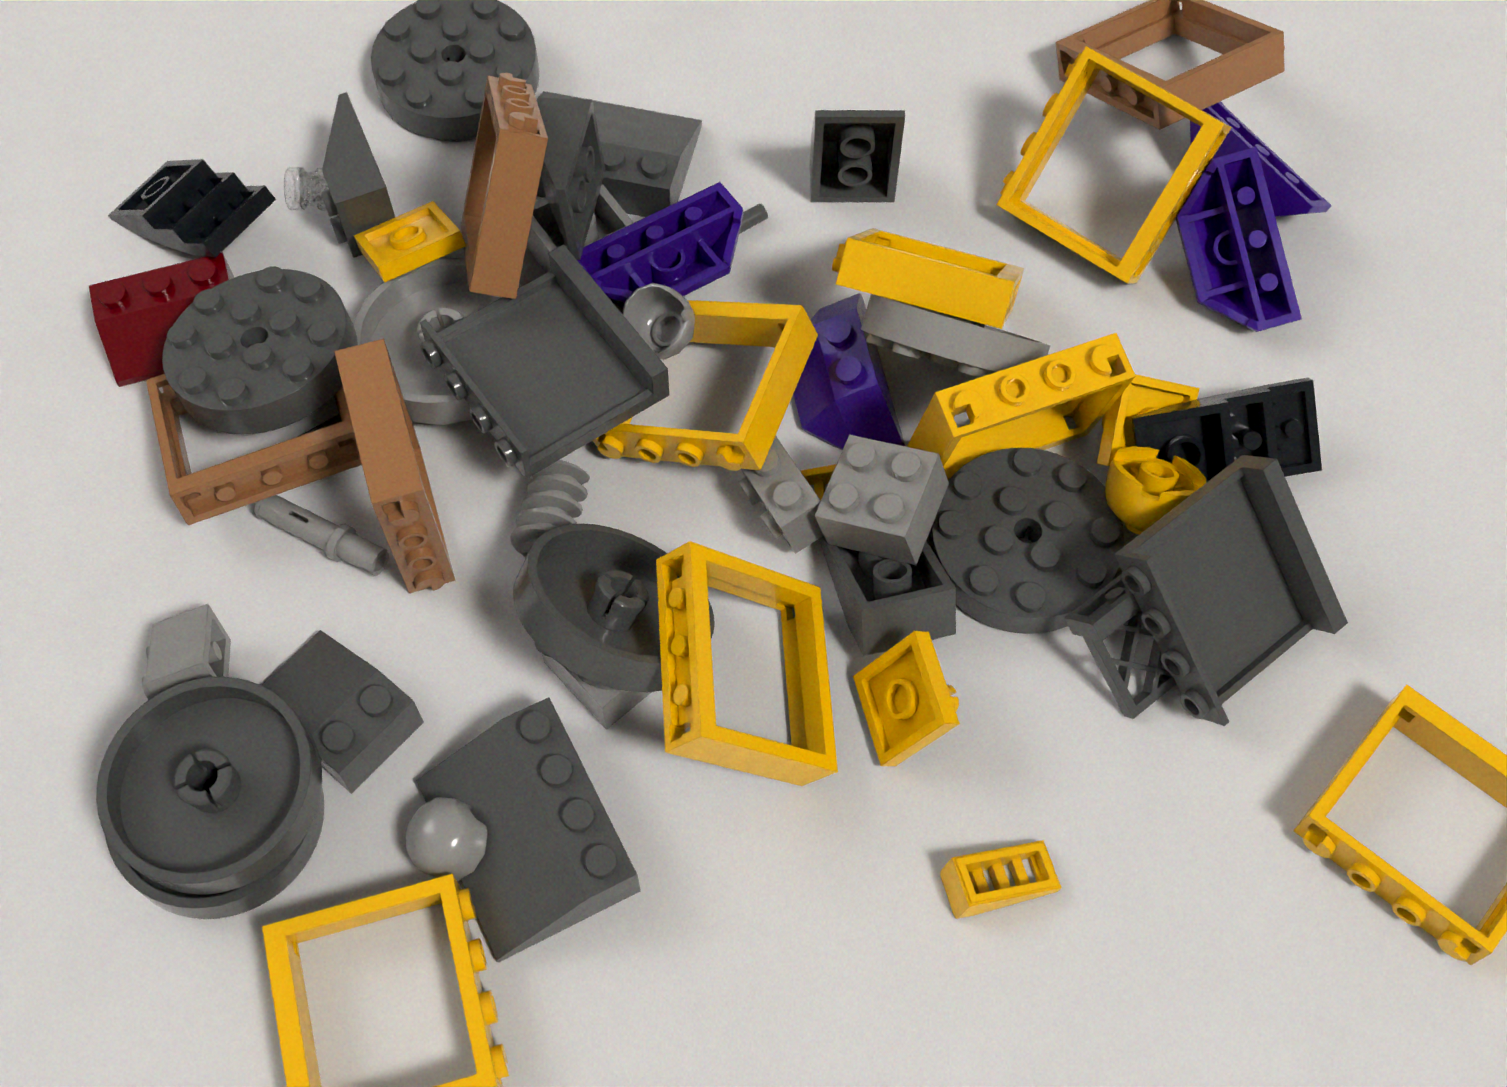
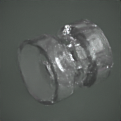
(304, 188)

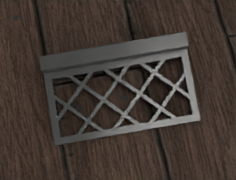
(1099, 619)

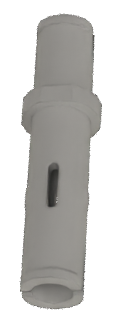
(337, 541)

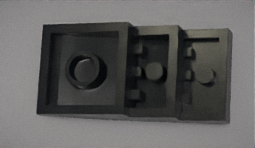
(192, 207)
(1254, 421)

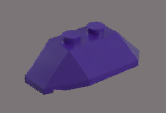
(1286, 188)
(1236, 244)
(674, 247)
(844, 381)

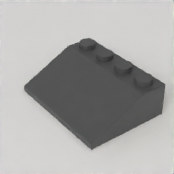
(642, 154)
(548, 834)

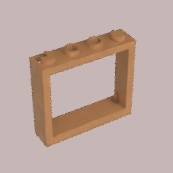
(1248, 47)
(502, 186)
(394, 466)
(251, 475)

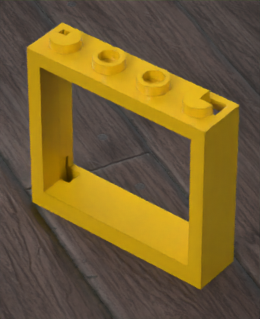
(1041, 145)
(928, 276)
(730, 323)
(1026, 404)
(689, 667)
(1465, 754)
(469, 958)

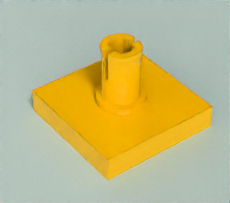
(409, 241)
(1140, 397)
(906, 699)

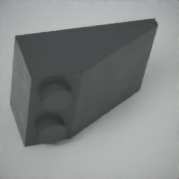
(855, 155)
(572, 166)
(353, 179)
(890, 597)
(347, 708)

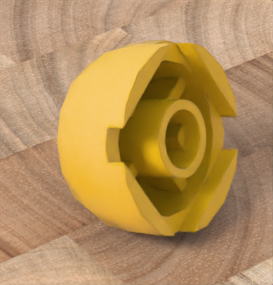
(1147, 488)

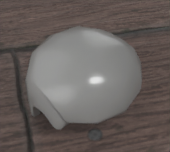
(661, 318)
(445, 838)

